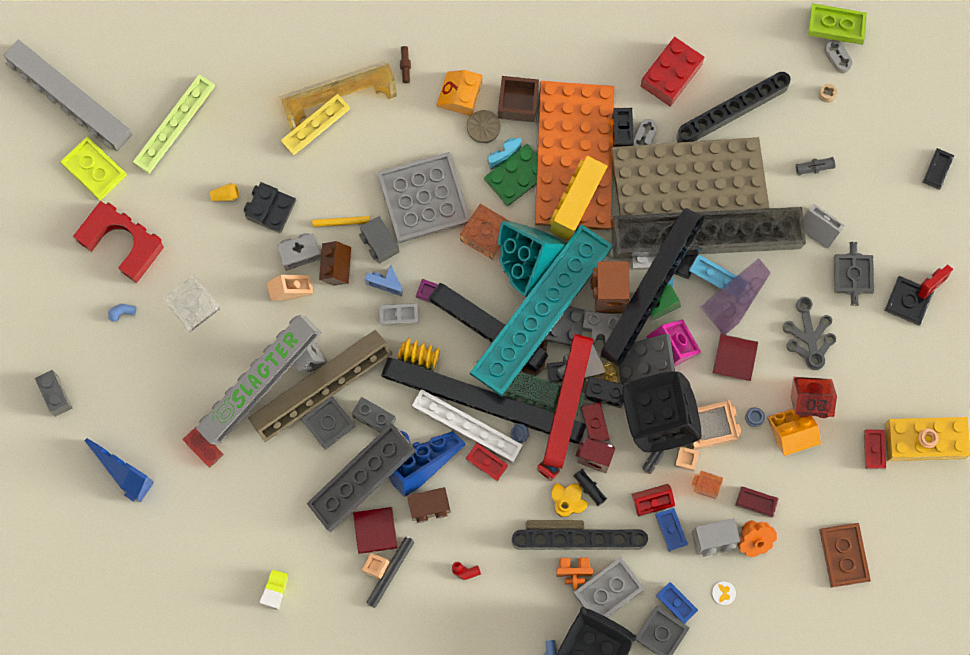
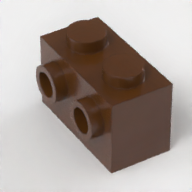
(335, 263)
(428, 505)

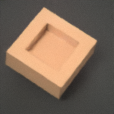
(686, 458)
(375, 566)

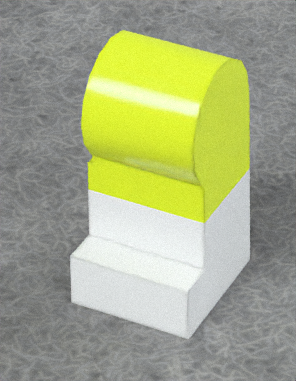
(274, 589)

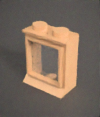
(717, 425)

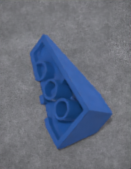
(425, 462)
(127, 477)

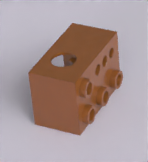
(611, 286)

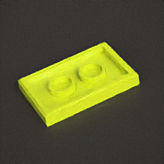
(93, 168)

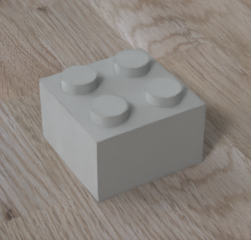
(715, 537)

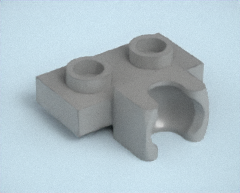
(600, 325)

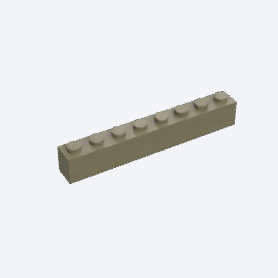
(320, 385)

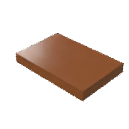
(844, 555)

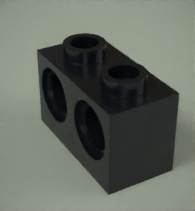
(623, 127)
(605, 392)

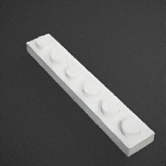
(467, 426)

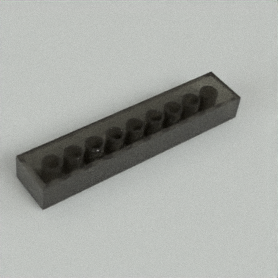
(720, 233)

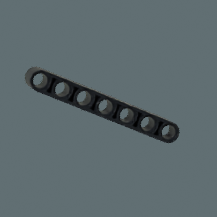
(739, 102)
(476, 319)
(570, 544)

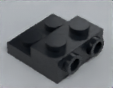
(269, 207)

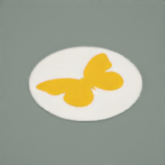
(724, 593)

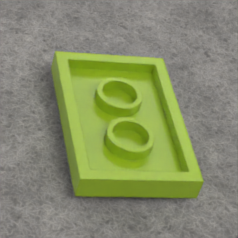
(837, 24)

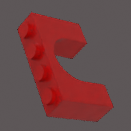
(106, 219)

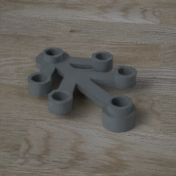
(809, 336)

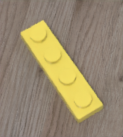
(315, 124)

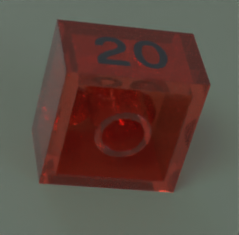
(813, 397)

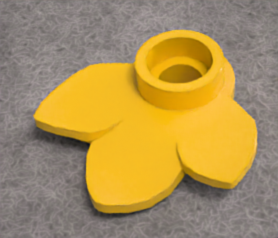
(568, 497)

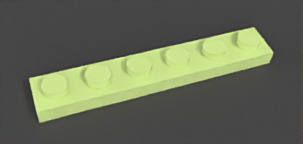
(174, 124)

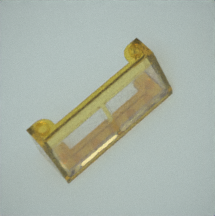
(376, 75)

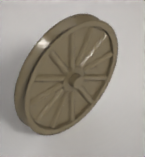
(483, 126)

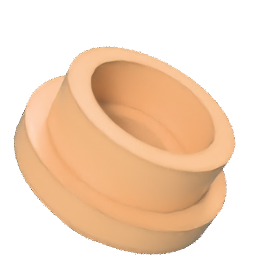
(933, 435)

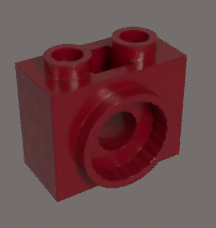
(595, 454)

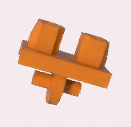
(565, 570)

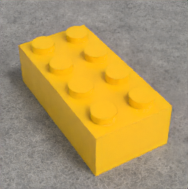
(580, 191)
(904, 444)

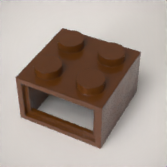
(518, 99)

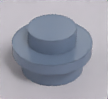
(755, 417)
(519, 433)

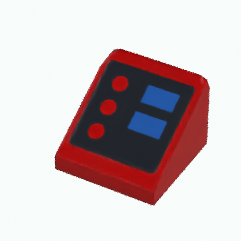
(548, 471)

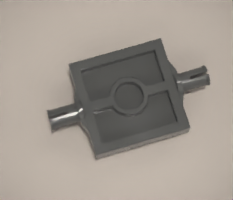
(853, 273)

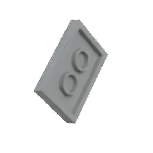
(609, 589)

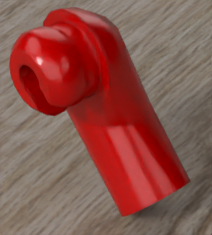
(465, 573)

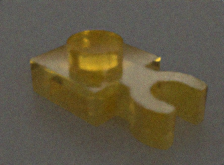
(611, 372)

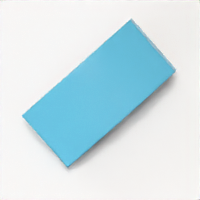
(509, 148)

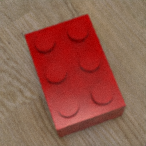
(672, 71)

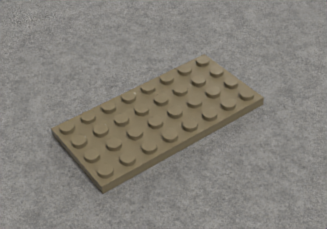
(690, 176)

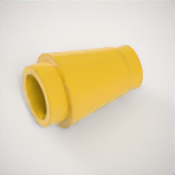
(225, 193)

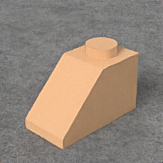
(289, 287)

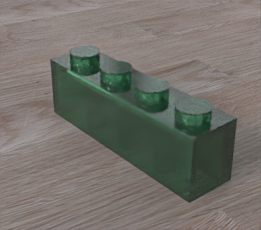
(537, 391)

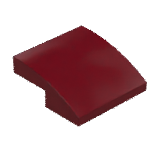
(735, 357)
(375, 530)

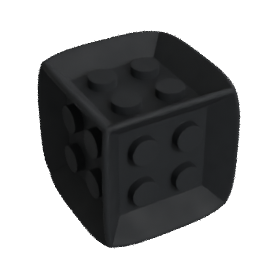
(662, 412)
(596, 635)

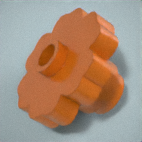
(756, 538)

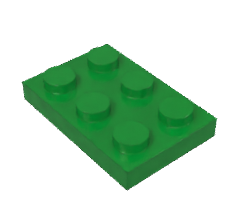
(514, 175)

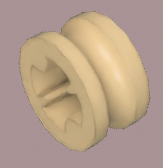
(827, 98)

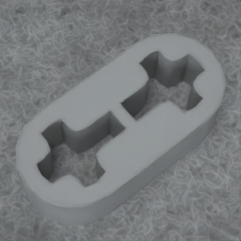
(841, 54)
(640, 133)

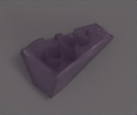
(733, 300)

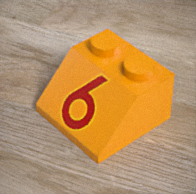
(460, 91)

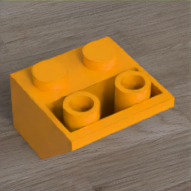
(794, 432)

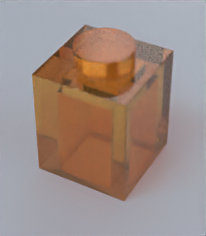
(707, 484)

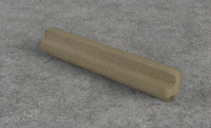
(555, 525)

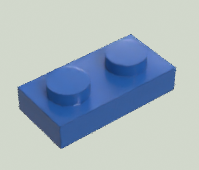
(671, 529)
(676, 603)

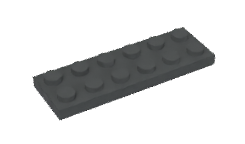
(361, 477)

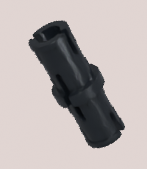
(590, 487)

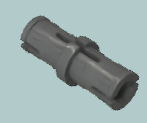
(828, 163)

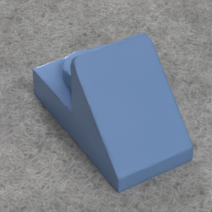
(387, 284)

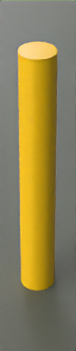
(340, 221)

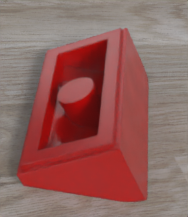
(653, 499)

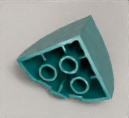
(526, 254)

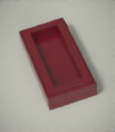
(756, 501)

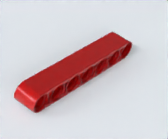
(568, 401)

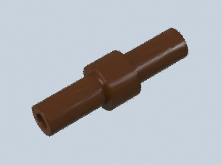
(405, 64)

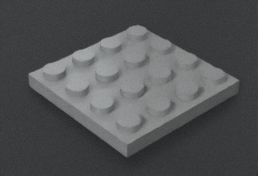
(423, 197)

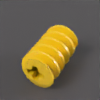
(419, 354)

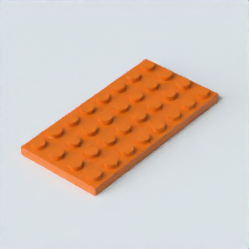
(573, 125)

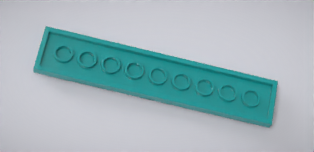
(540, 310)

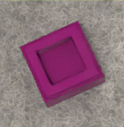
(425, 290)

